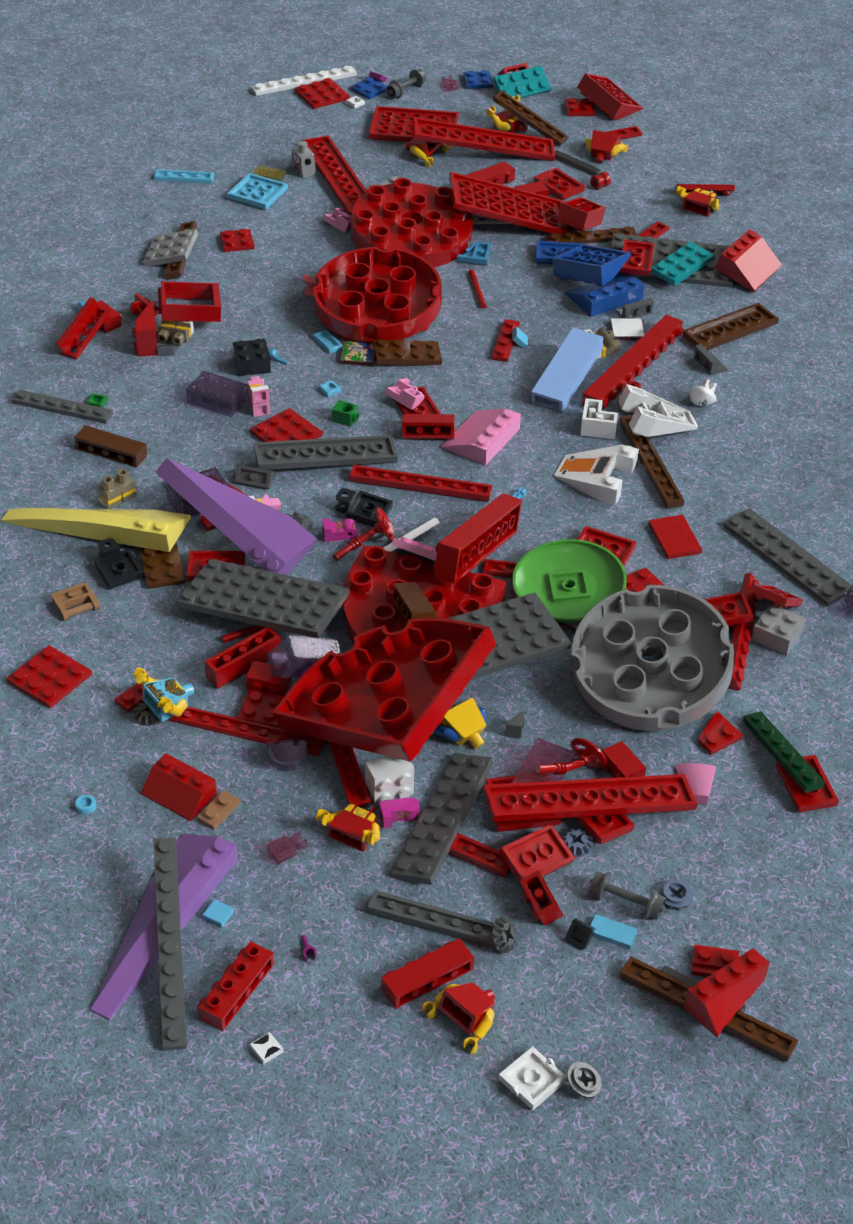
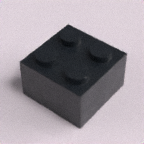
(251, 357)

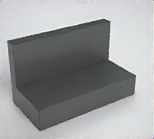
(636, 309)
(708, 360)
(254, 476)

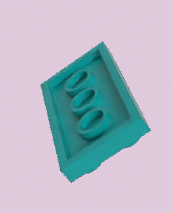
(523, 82)
(682, 263)

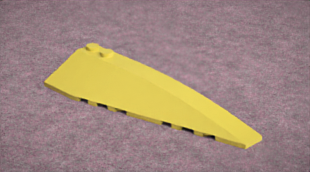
(126, 526)

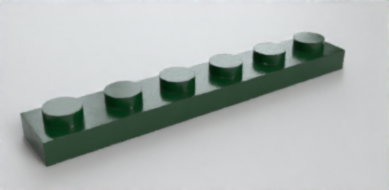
(783, 752)

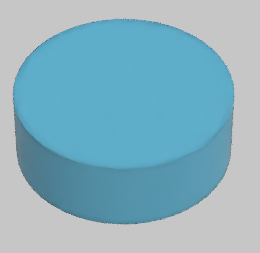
(85, 804)

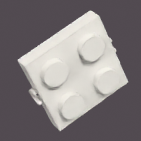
(532, 1078)

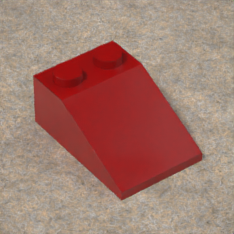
(146, 332)

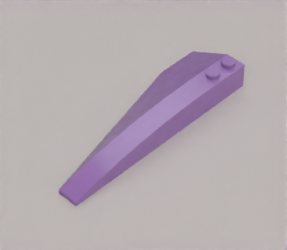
(259, 530)
(201, 867)

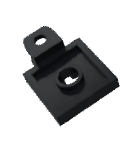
(357, 505)
(113, 558)

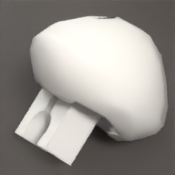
(703, 394)

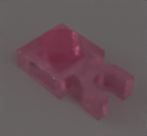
(450, 84)
(284, 848)

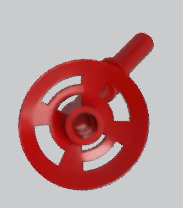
(381, 526)
(584, 757)

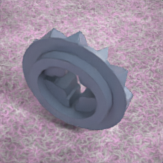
(578, 849)
(676, 886)

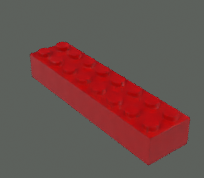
(477, 538)

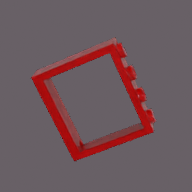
(189, 290)

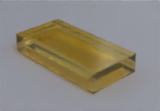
(271, 173)

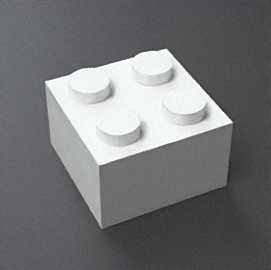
(389, 779)

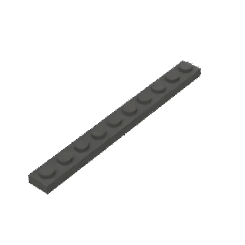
(169, 945)

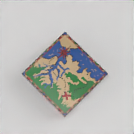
(357, 354)

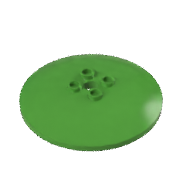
(559, 563)

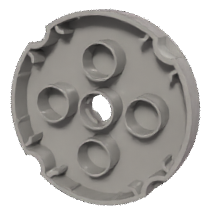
(658, 692)

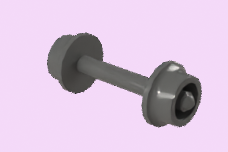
(395, 89)
(601, 884)

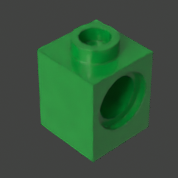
(345, 413)

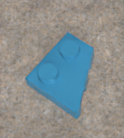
(476, 254)

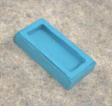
(327, 341)
(613, 931)

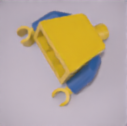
(464, 724)

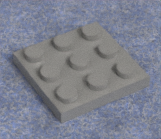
(170, 247)

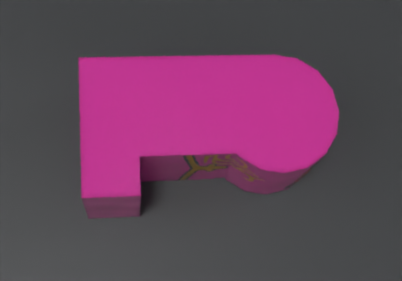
(338, 530)
(398, 810)

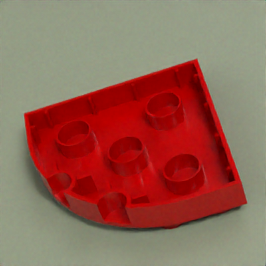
(372, 584)
(387, 687)

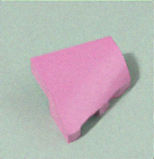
(339, 219)
(405, 394)
(699, 778)

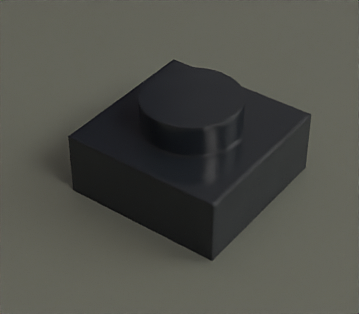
(580, 933)

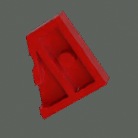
(718, 734)

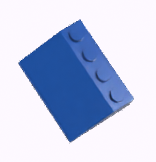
(589, 264)
(614, 294)

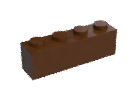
(110, 446)
(412, 602)

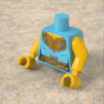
(163, 696)

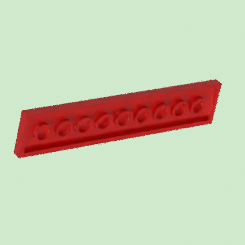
(483, 139)
(336, 171)
(589, 797)

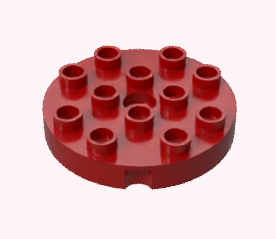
(411, 219)
(377, 294)

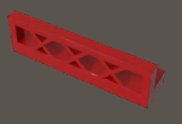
(79, 327)

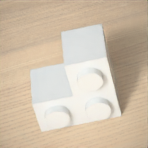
(598, 422)

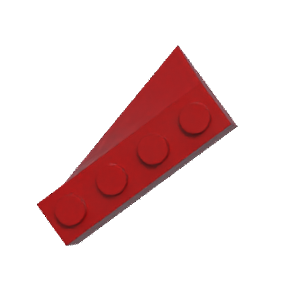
(726, 990)

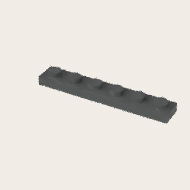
(62, 406)
(431, 918)

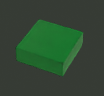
(97, 400)

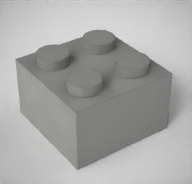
(778, 629)

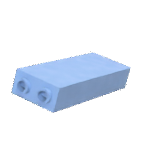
(567, 369)

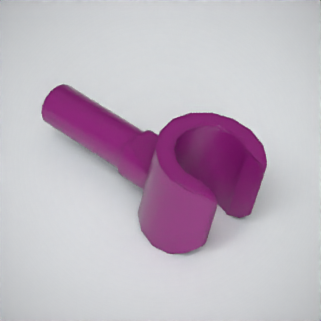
(307, 949)

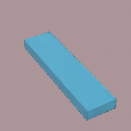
(184, 176)

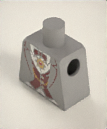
(303, 160)

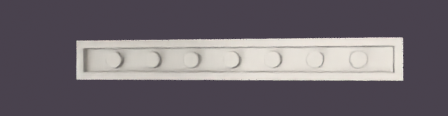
(290, 83)

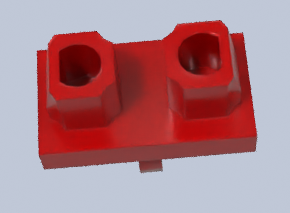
(140, 304)

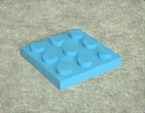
(257, 191)

